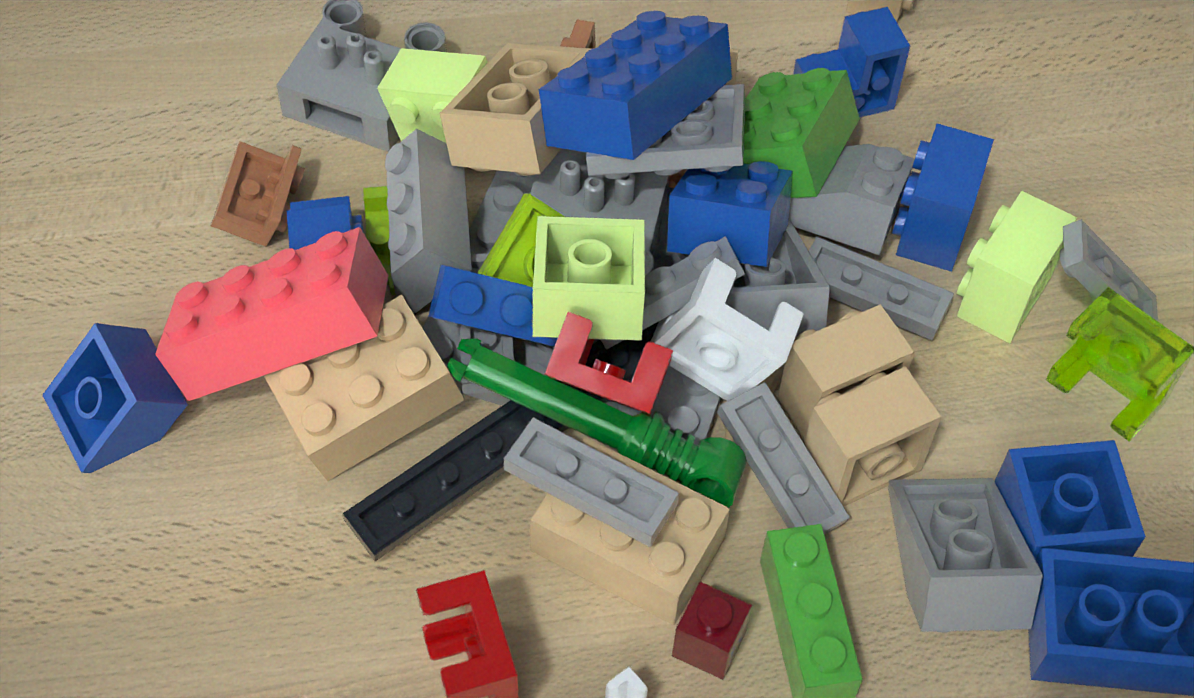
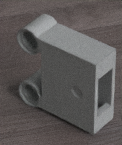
(339, 71)
(573, 193)

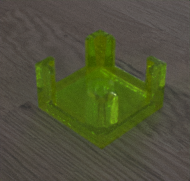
(1128, 354)

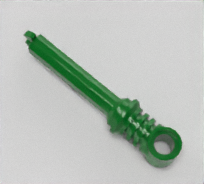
(709, 467)

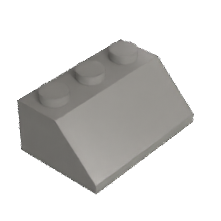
(425, 216)

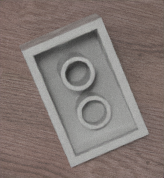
(857, 197)
(787, 278)
(963, 556)

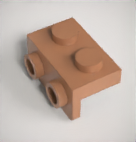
(257, 192)

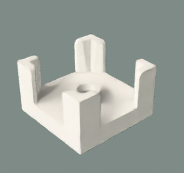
(719, 343)

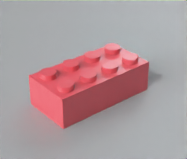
(274, 314)

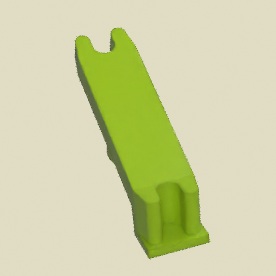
(378, 226)

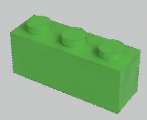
(809, 614)

